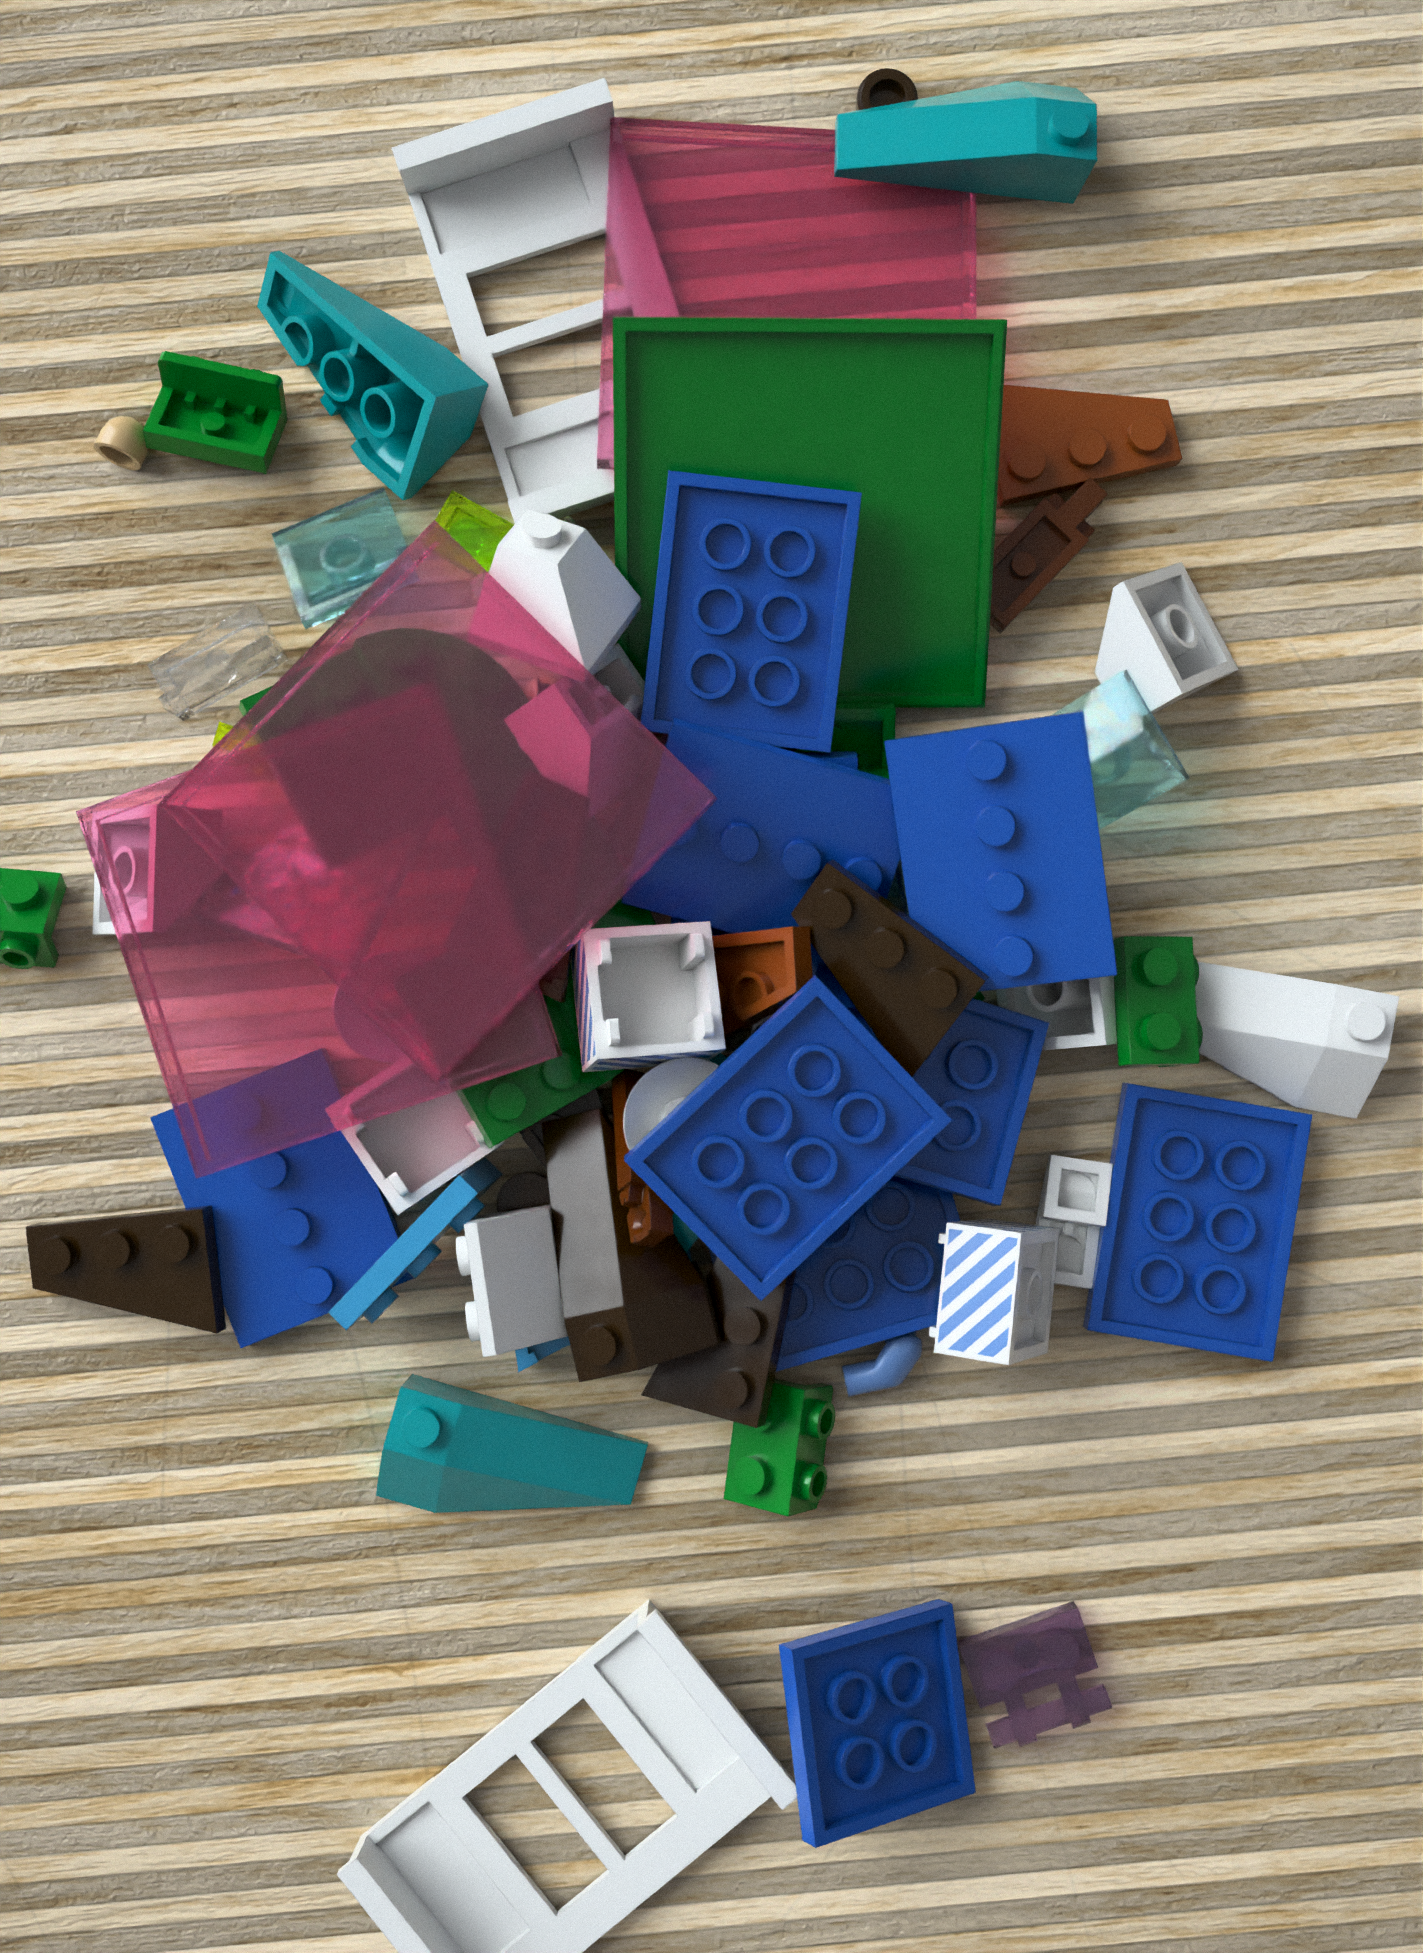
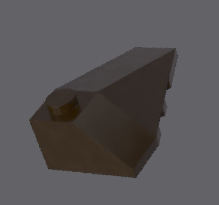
(619, 1299)

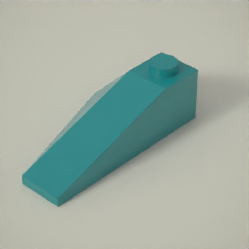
(980, 140)
(388, 382)
(488, 1454)

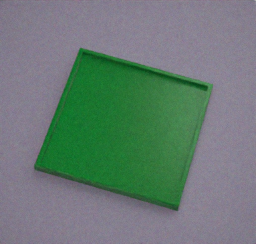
(839, 406)

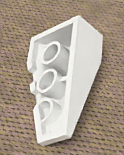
(1296, 1036)

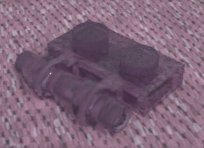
(1029, 1656)

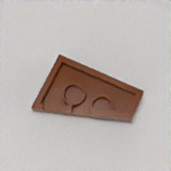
(1065, 437)
(759, 973)

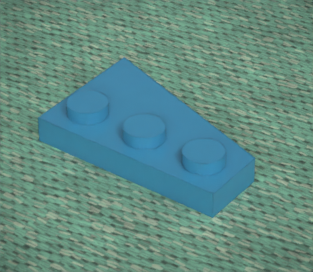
(416, 1246)

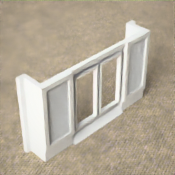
(495, 199)
(450, 1885)

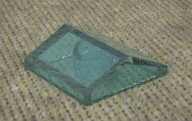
(339, 554)
(1126, 749)

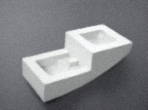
(1077, 1203)

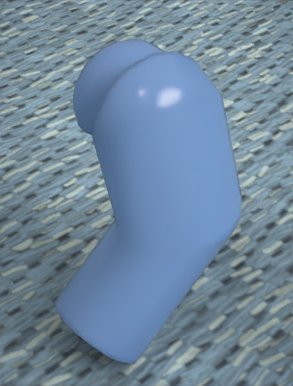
(887, 1369)

